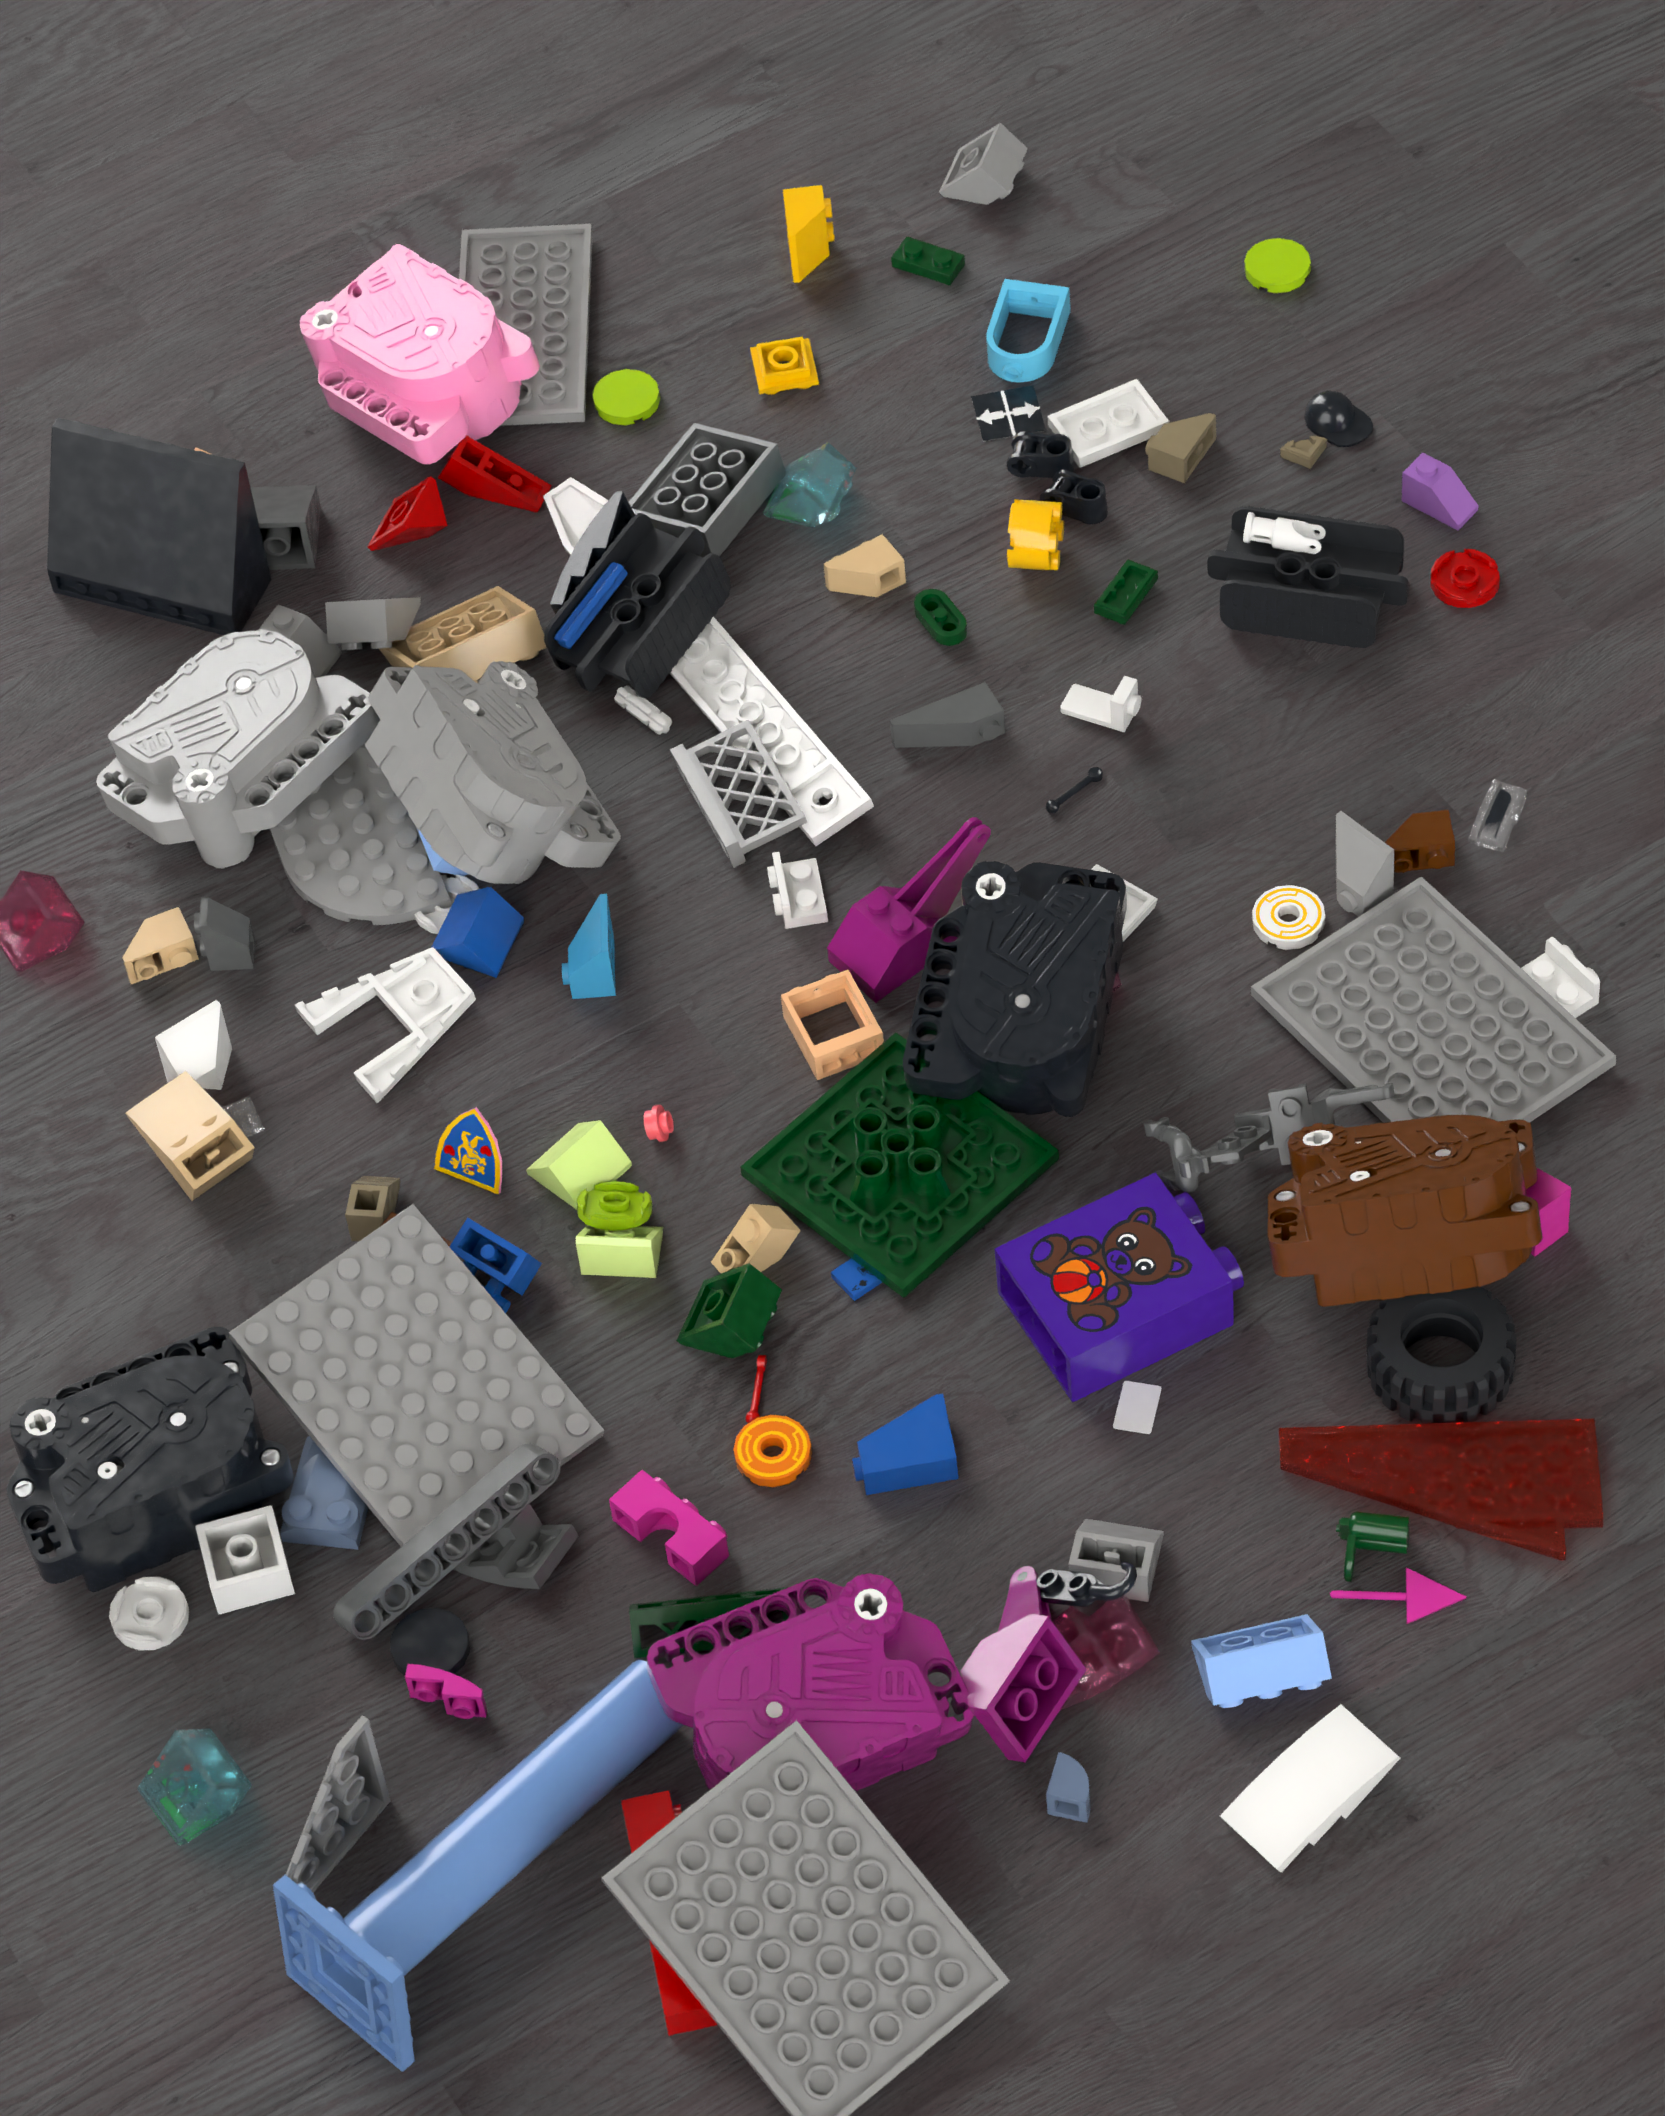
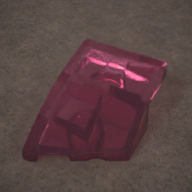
(1107, 1643)

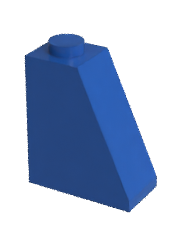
(908, 1450)

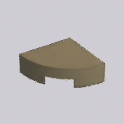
(1304, 451)

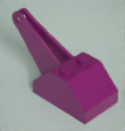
(891, 927)

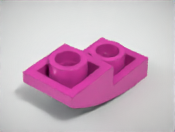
(459, 1695)

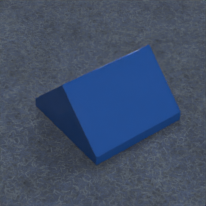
(479, 931)

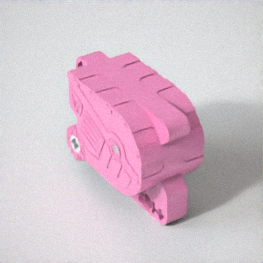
(417, 356)

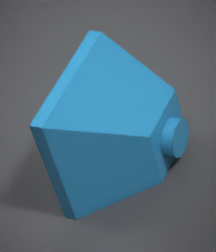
(592, 955)

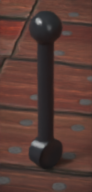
(1094, 775)

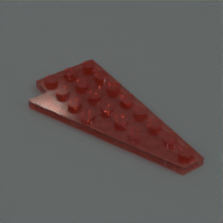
(1484, 1477)

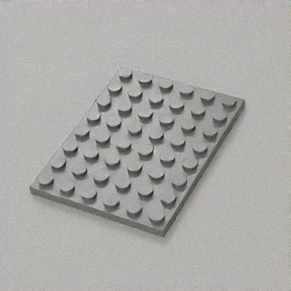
(1434, 1010)
(410, 1374)
(805, 1929)

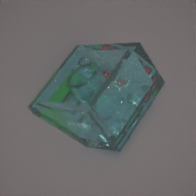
(812, 488)
(193, 1784)

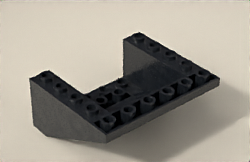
(153, 529)

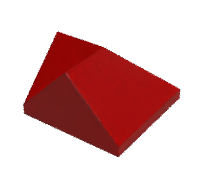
(411, 517)

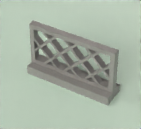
(716, 810)

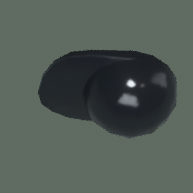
(1337, 419)

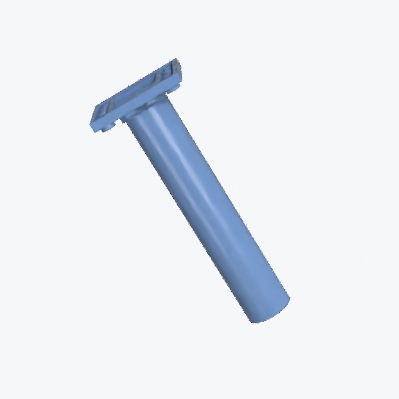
(361, 1959)

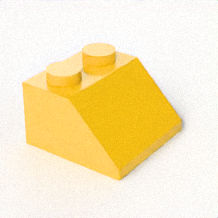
(807, 228)

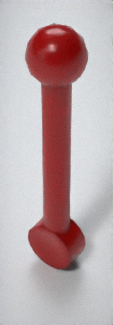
(761, 1366)

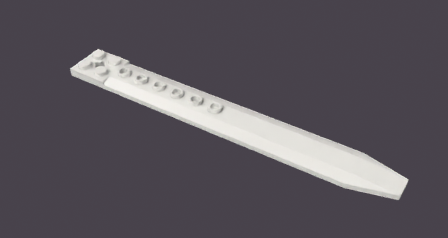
(734, 690)

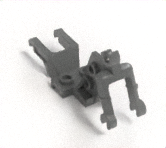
(1256, 1130)

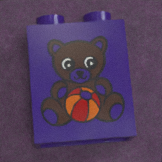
(1117, 1285)

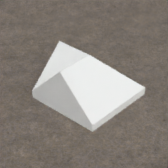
(198, 1047)

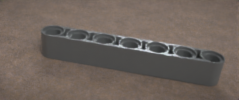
(429, 1542)

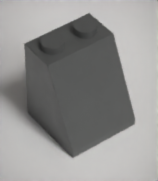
(288, 524)

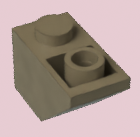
(370, 1204)

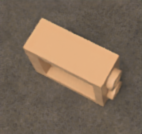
(845, 1050)

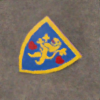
(470, 1152)

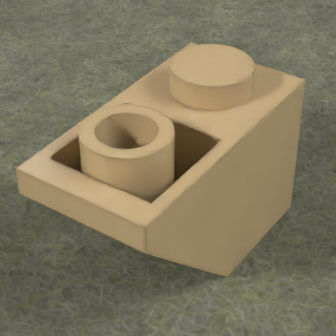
(866, 569)
(159, 946)
(757, 1239)

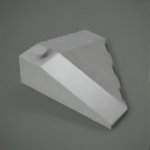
(344, 1807)

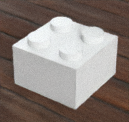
(244, 1559)

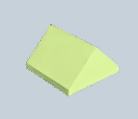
(580, 1161)
(620, 1252)

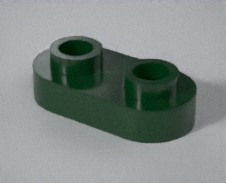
(946, 622)

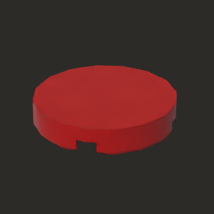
(1465, 578)

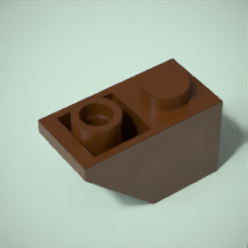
(1423, 842)

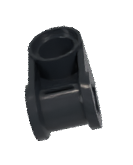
(1042, 455)
(1080, 496)

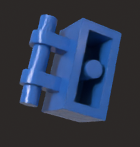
(496, 1258)

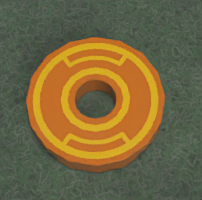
(767, 1432)

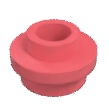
(658, 1123)

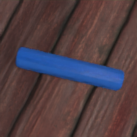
(590, 605)

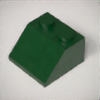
(731, 1313)

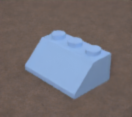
(1262, 1660)

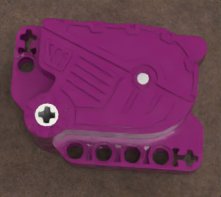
(841, 1670)

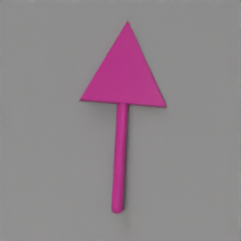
(1421, 1596)

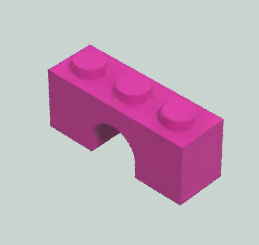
(649, 1505)

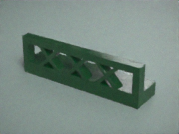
(689, 1609)

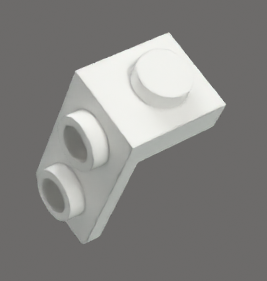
(1103, 708)

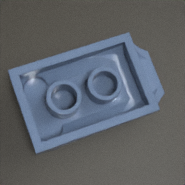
(322, 1505)

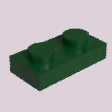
(928, 260)

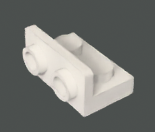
(799, 892)
(1565, 978)

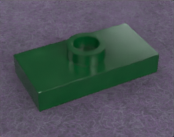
(1125, 592)

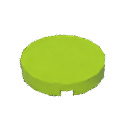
(1277, 265)
(626, 397)
(614, 1206)

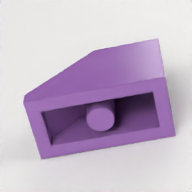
(1437, 492)

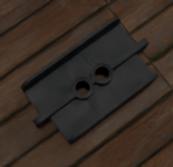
(1308, 595)
(650, 615)

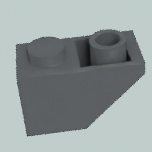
(225, 936)

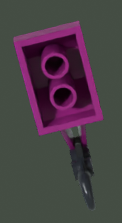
(1027, 1667)

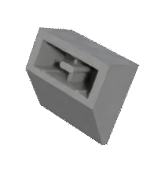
(1104, 1546)

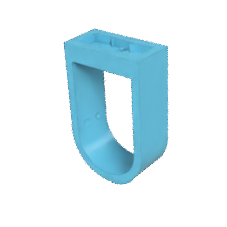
(1032, 300)

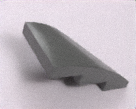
(520, 1552)

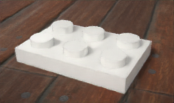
(1108, 422)

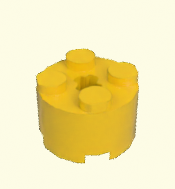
(1035, 534)

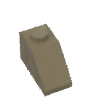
(1181, 446)

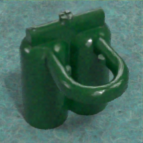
(1373, 1533)

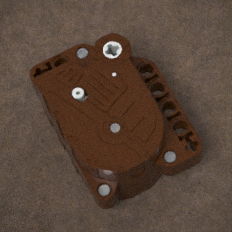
(1405, 1207)

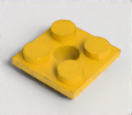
(776, 377)

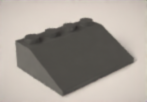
(711, 484)

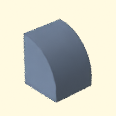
(1068, 1790)

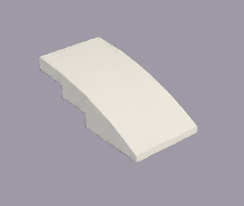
(1310, 1787)

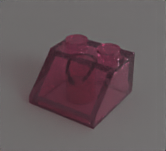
(36, 920)

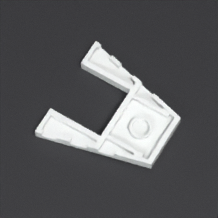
(419, 992)

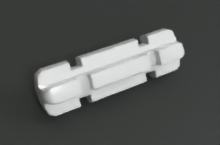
(643, 710)

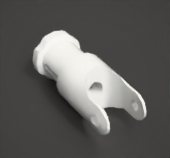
(1284, 533)

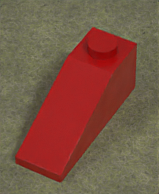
(492, 477)

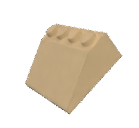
(472, 636)

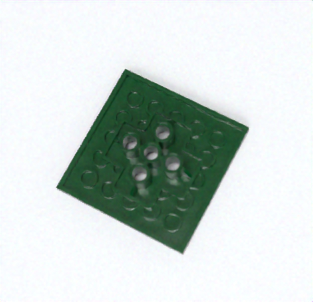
(898, 1171)

